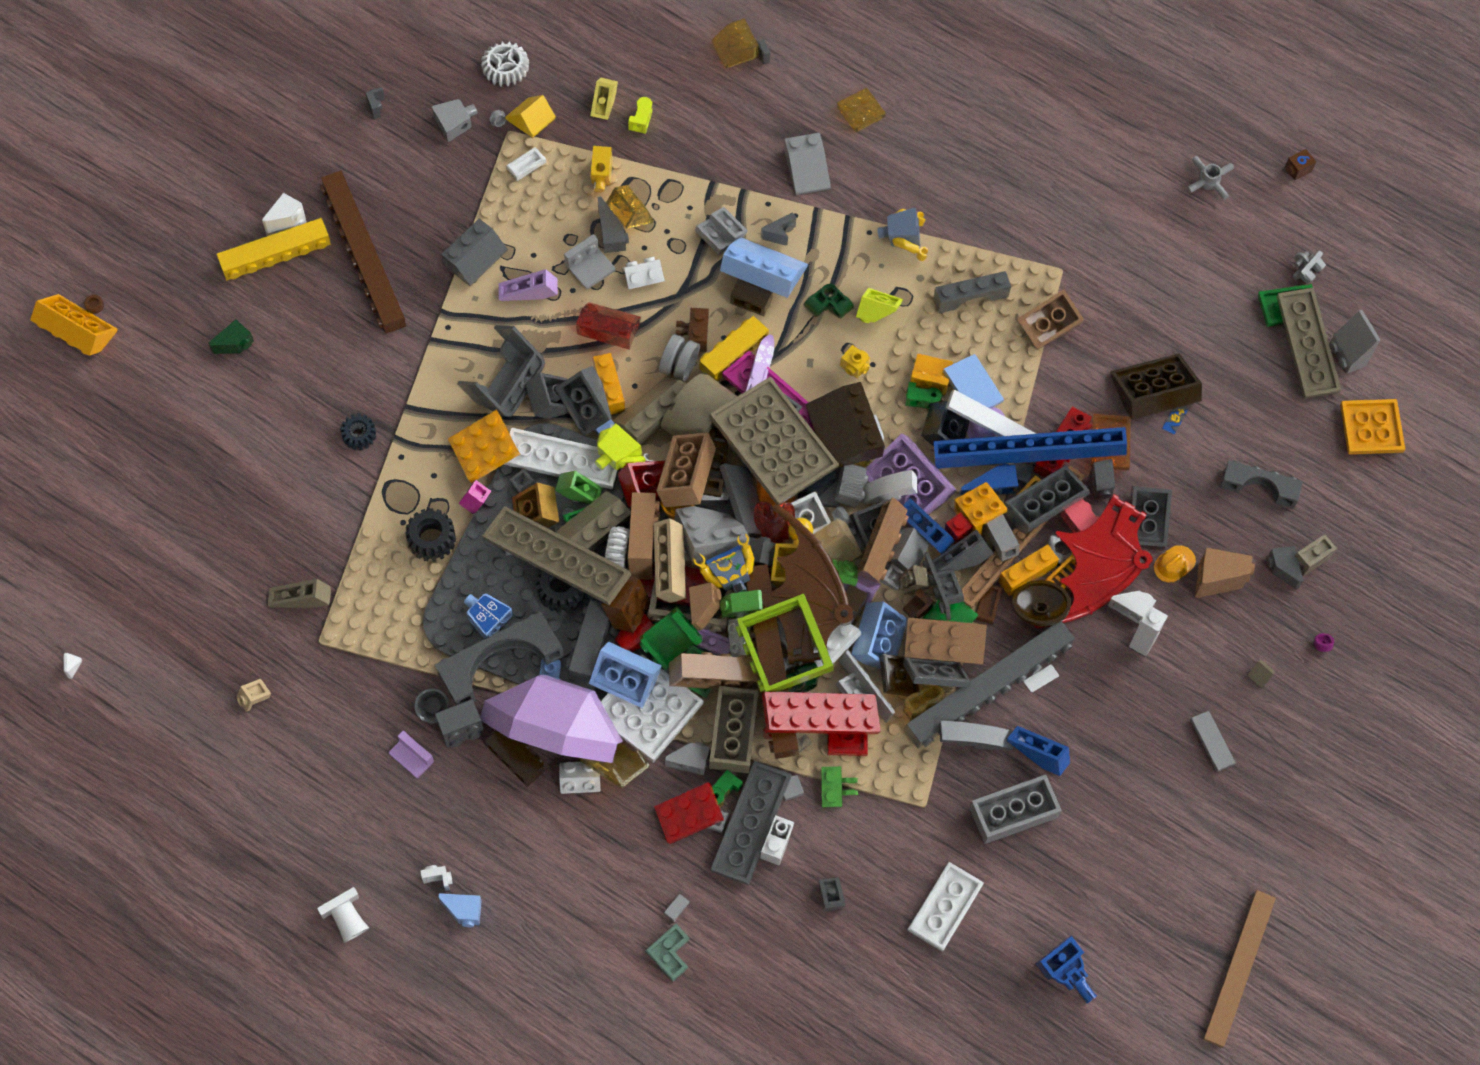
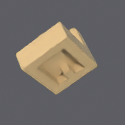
(252, 694)

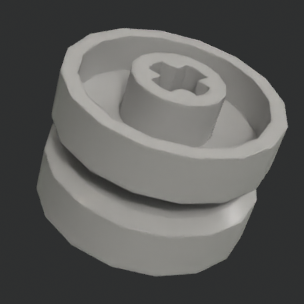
(679, 357)

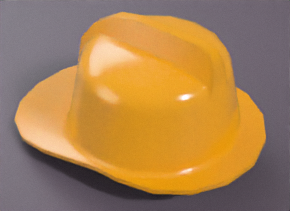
(1174, 564)

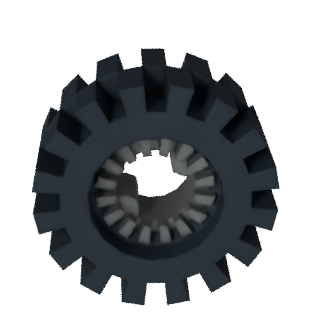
(363, 424)

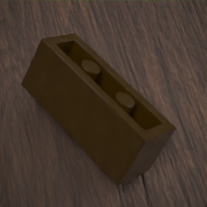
(516, 757)

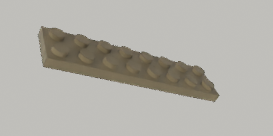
(557, 555)

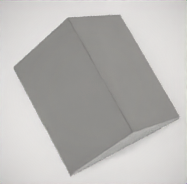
(909, 549)

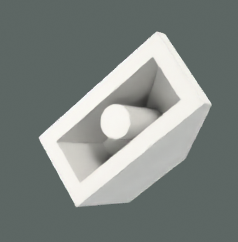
(1132, 604)

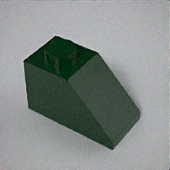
(232, 339)

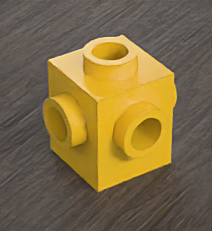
(855, 362)

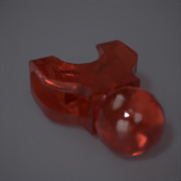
(772, 525)

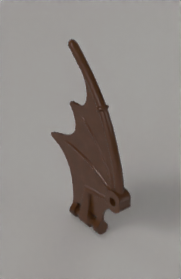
(814, 575)

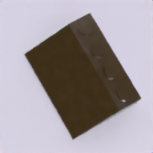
(1157, 386)
(846, 425)

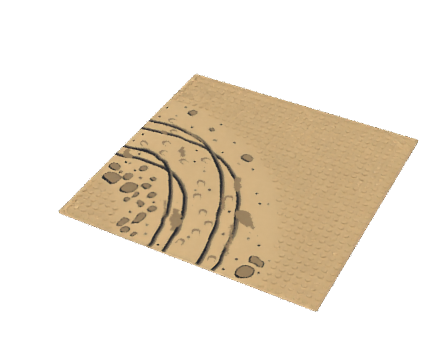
(555, 209)

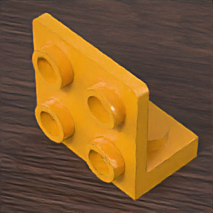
(929, 373)
(979, 506)

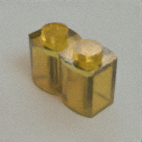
(922, 701)

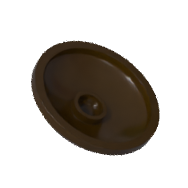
(1041, 603)

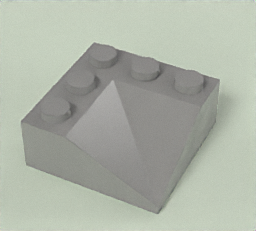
(708, 532)

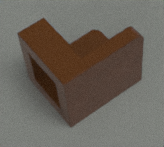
(918, 605)

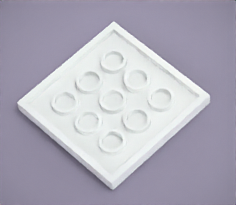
(659, 720)

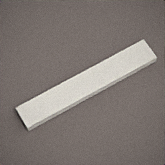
(984, 416)

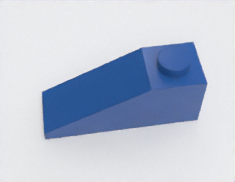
(1001, 479)
(928, 527)
(1041, 750)

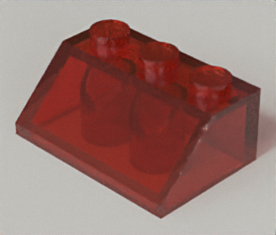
(607, 325)

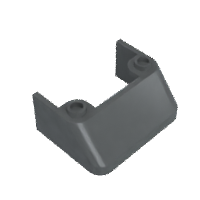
(509, 386)

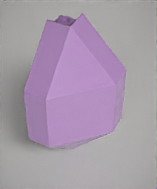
(554, 718)

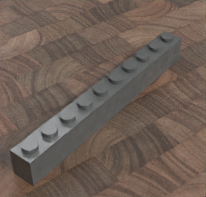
(991, 683)

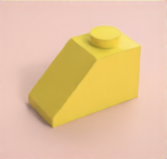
(603, 98)

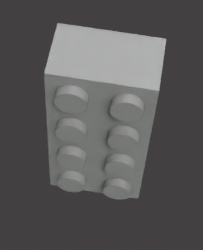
(1015, 809)

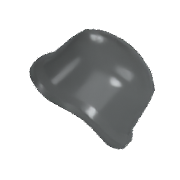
(429, 703)

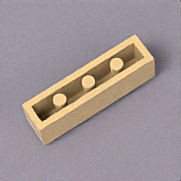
(669, 560)

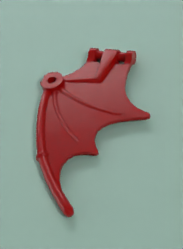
(1104, 557)

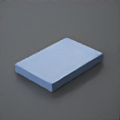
(973, 381)

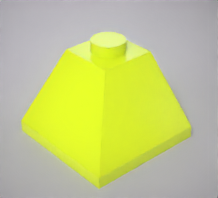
(877, 305)

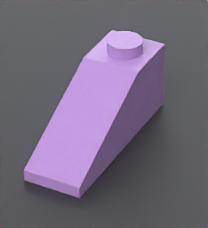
(529, 287)

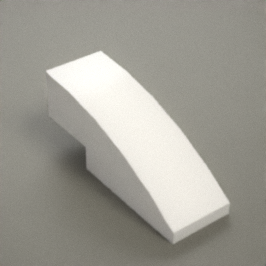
(891, 486)

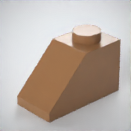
(704, 604)

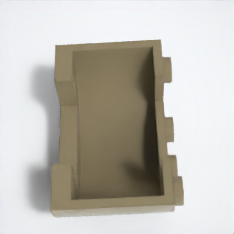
(694, 404)

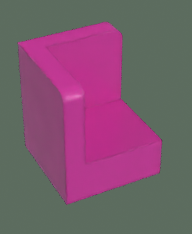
(474, 497)

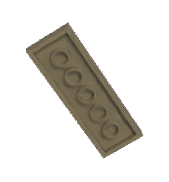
(1308, 343)

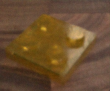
(861, 109)

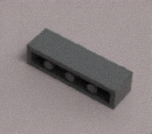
(590, 641)

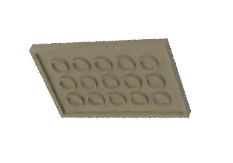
(773, 440)

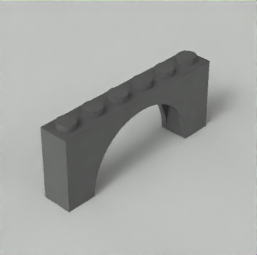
(529, 634)

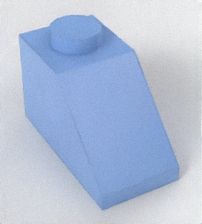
(463, 908)

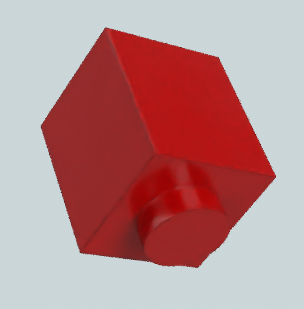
(958, 527)

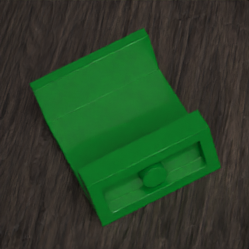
(670, 638)

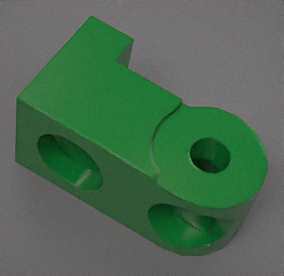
(921, 397)
(725, 785)

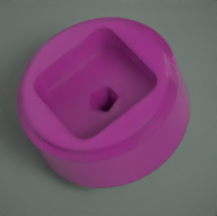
(1324, 642)

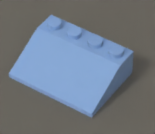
(762, 266)

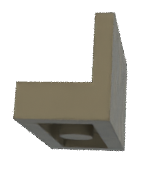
(1316, 554)

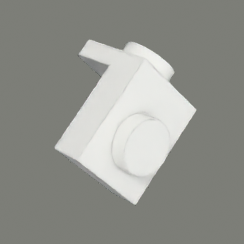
(435, 873)

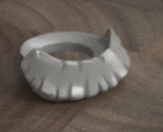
(1053, 540)

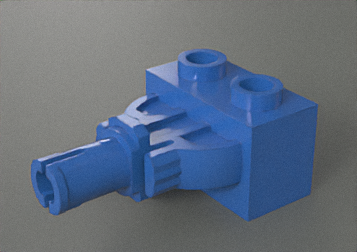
(1067, 967)

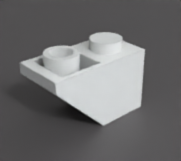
(777, 840)

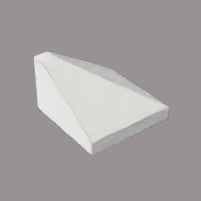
(71, 664)

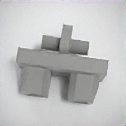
(1306, 263)

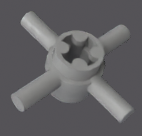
(1210, 177)

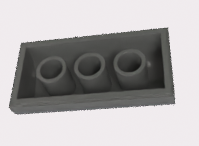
(1045, 499)

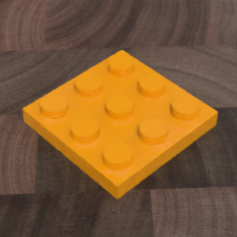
(1372, 426)
(484, 446)

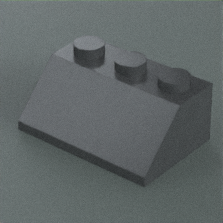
(474, 252)

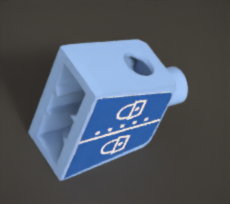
(487, 614)

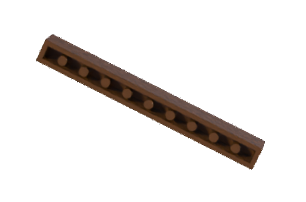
(363, 252)
(771, 659)

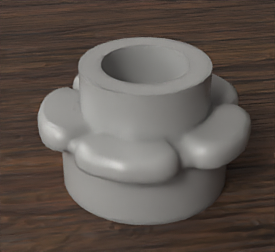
(497, 118)

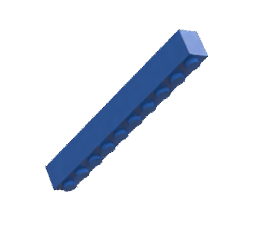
(1030, 448)

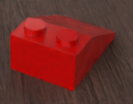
(640, 478)

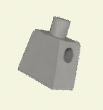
(453, 118)

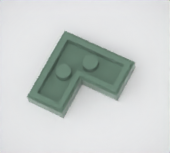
(664, 952)

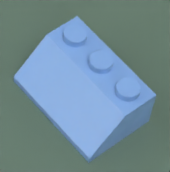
(881, 633)
(624, 674)

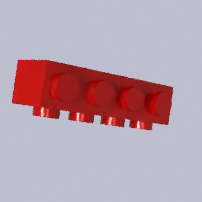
(1074, 421)

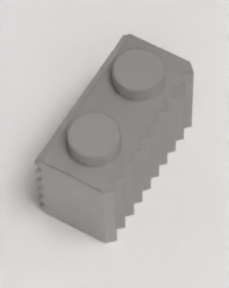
(850, 485)

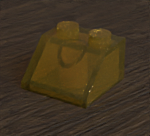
(736, 43)
(628, 207)

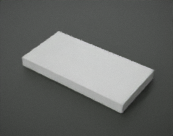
(945, 906)

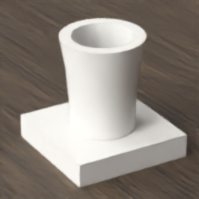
(345, 915)

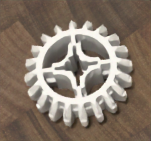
(507, 69)
(618, 546)

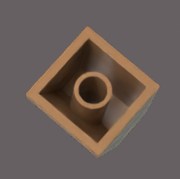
(1222, 572)

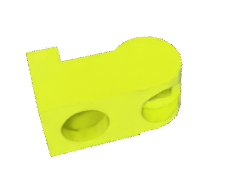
(641, 120)

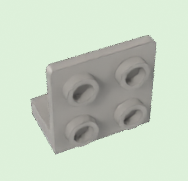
(588, 262)

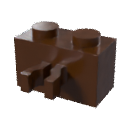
(696, 328)

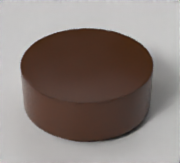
(94, 304)

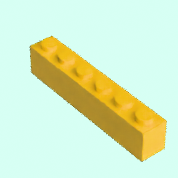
(273, 249)

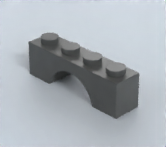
(952, 295)
(1283, 488)

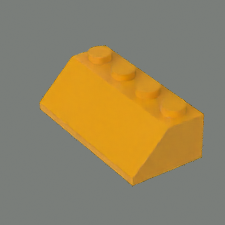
(72, 324)

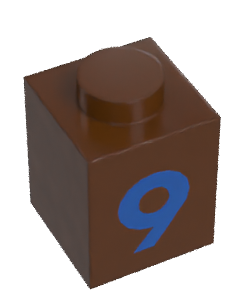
(1300, 164)

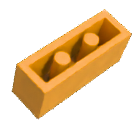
(607, 373)
(1028, 569)

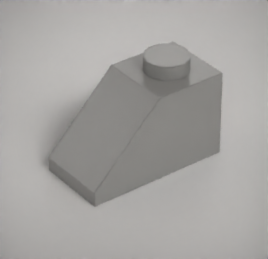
(689, 758)

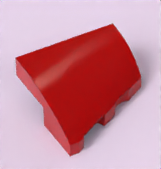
(631, 641)

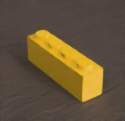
(736, 344)

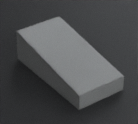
(676, 908)

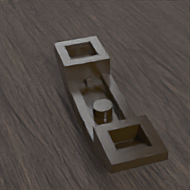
(715, 480)

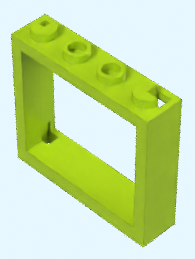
(772, 611)

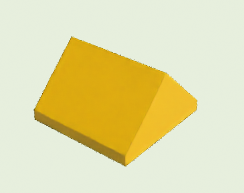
(532, 115)

